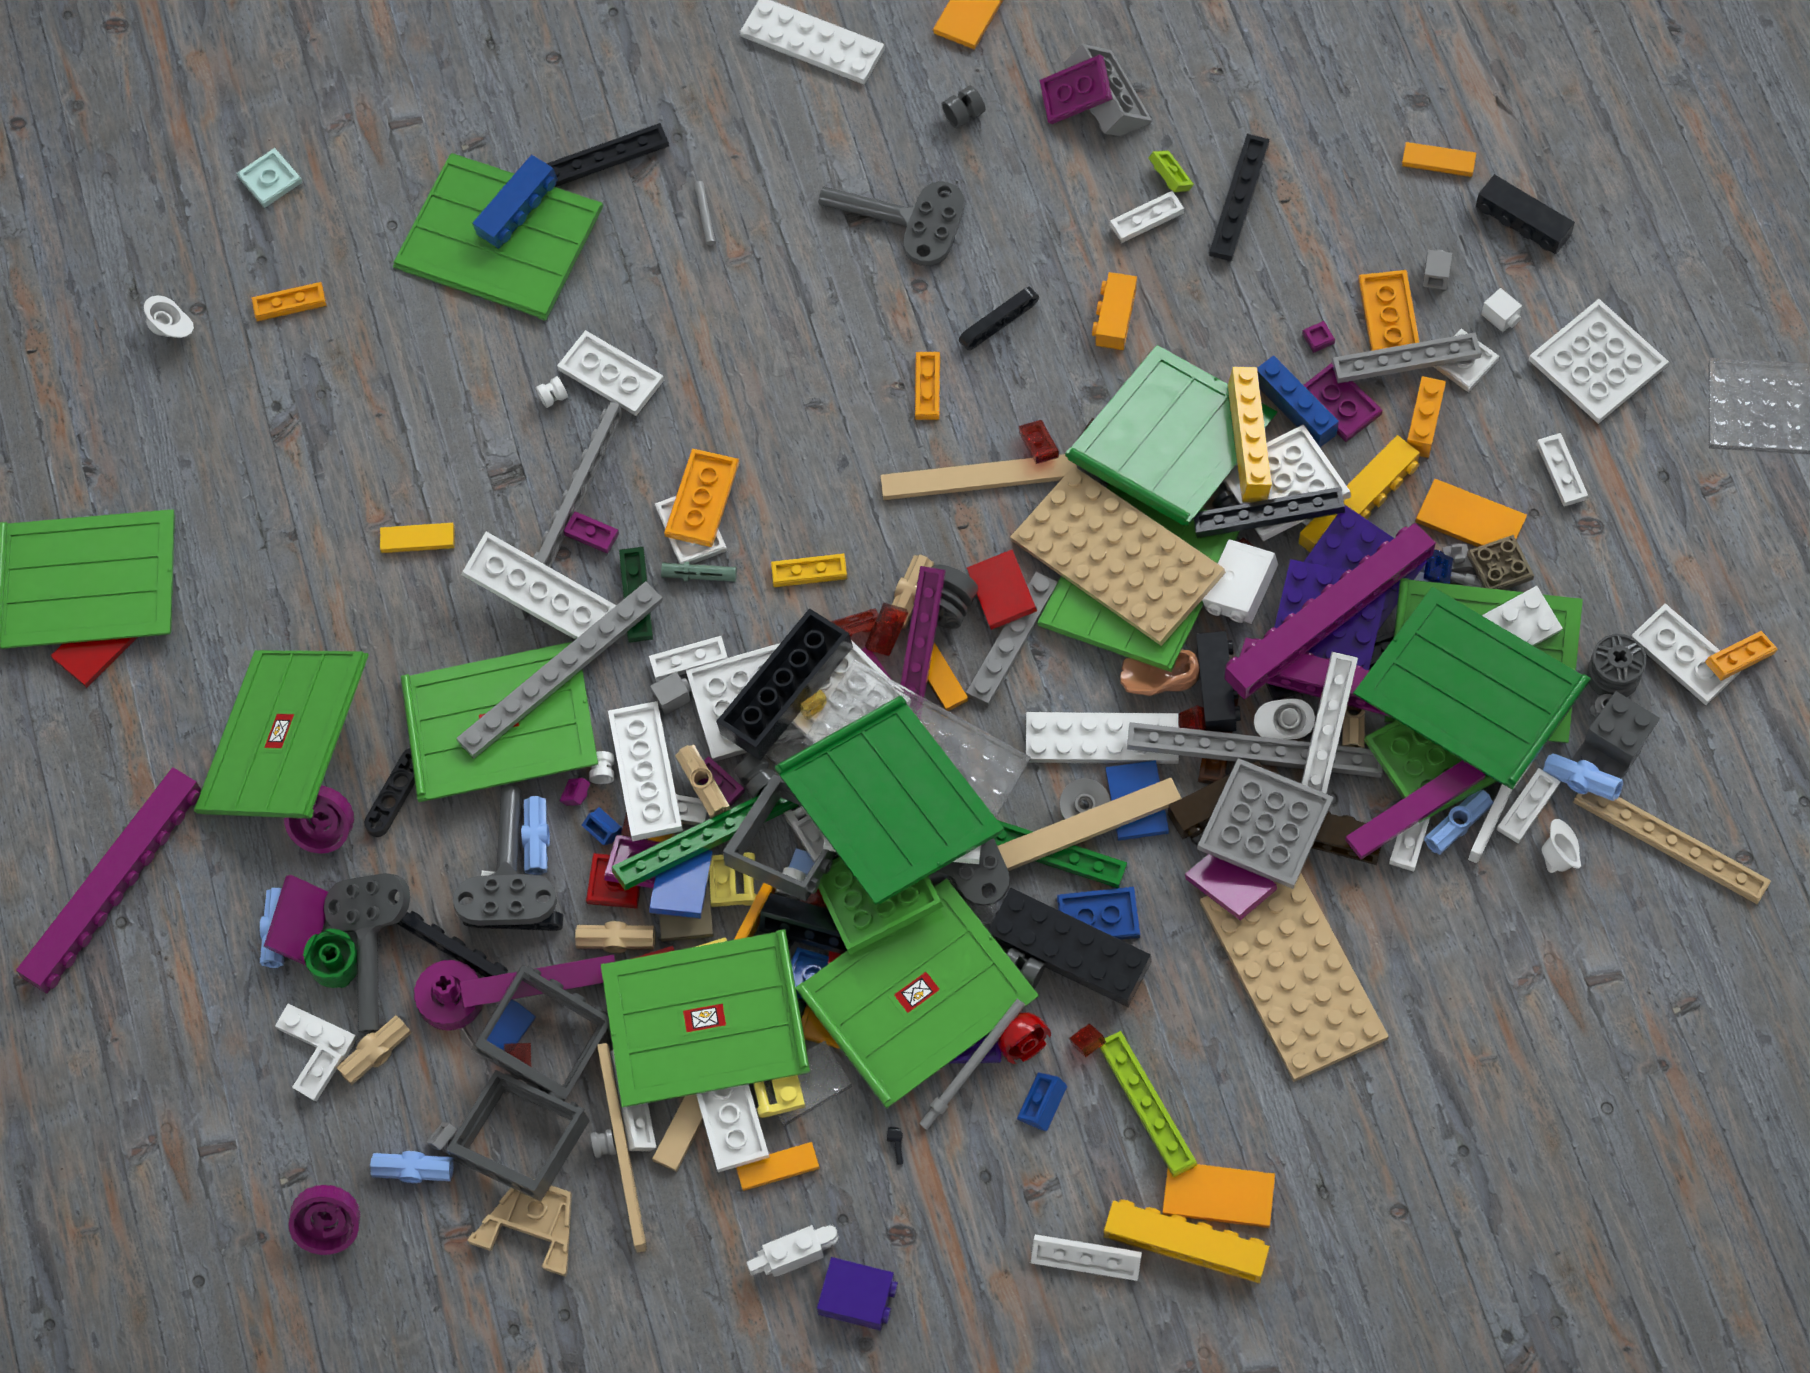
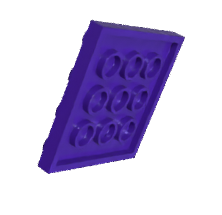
(1347, 543)
(1353, 637)

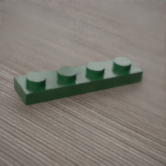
(634, 575)

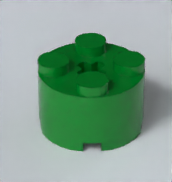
(325, 946)

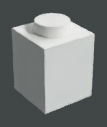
(1502, 310)

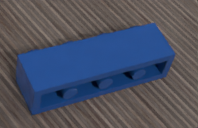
(515, 201)
(1296, 401)

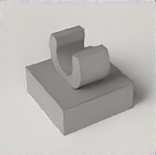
(1460, 559)
(441, 1137)

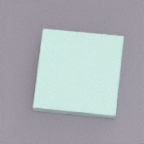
(269, 178)

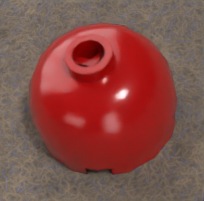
(1023, 1037)

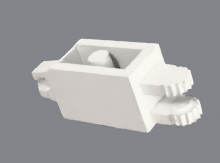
(793, 1251)

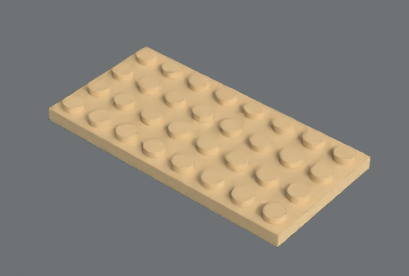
(1118, 555)
(1298, 979)

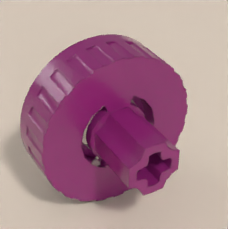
(330, 809)
(432, 986)
(326, 1206)

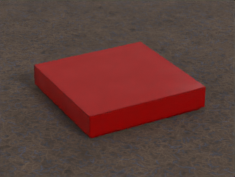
(608, 892)

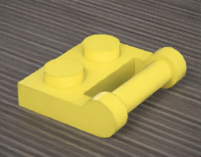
(723, 884)
(787, 1094)

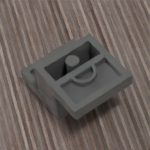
(1617, 736)

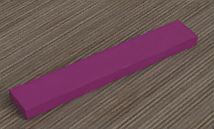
(922, 629)
(1413, 808)
(570, 975)

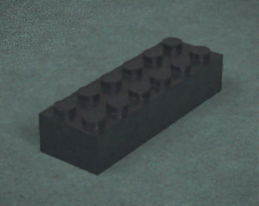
(783, 683)
(1070, 947)

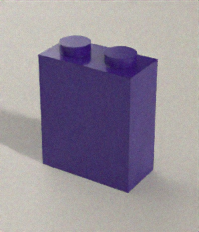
(857, 1294)

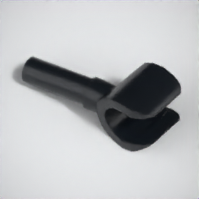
(895, 1135)

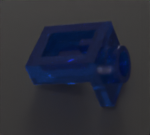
(1438, 568)

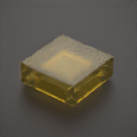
(813, 705)

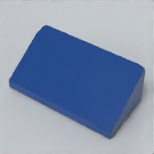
(511, 1025)
(1042, 1101)

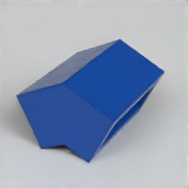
(602, 826)

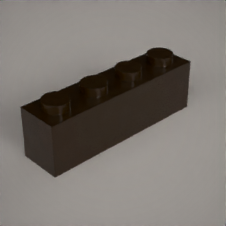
(1194, 811)
(1333, 834)

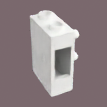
(1243, 584)

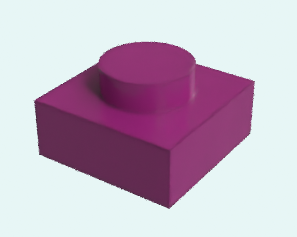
(575, 792)

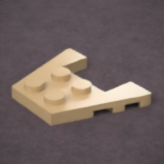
(542, 1219)

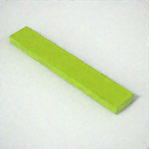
(1147, 1104)

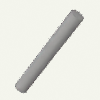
(704, 212)

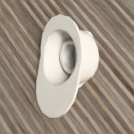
(166, 318)
(1284, 719)
(1561, 848)

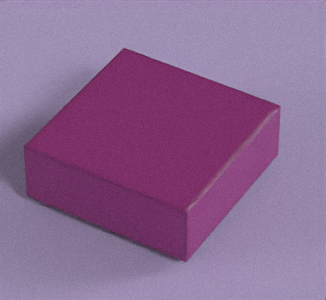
(1318, 336)

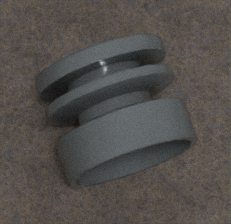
(957, 595)
(1611, 676)

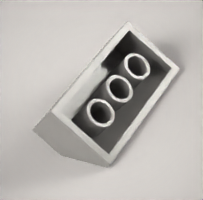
(1125, 109)

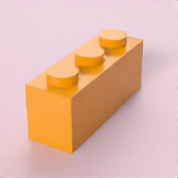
(1115, 310)
(1426, 415)

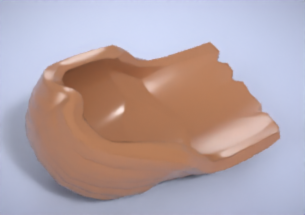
(1150, 680)

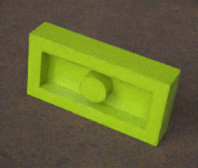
(1170, 171)

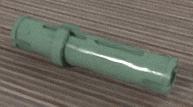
(702, 572)

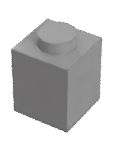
(1437, 269)
(671, 693)

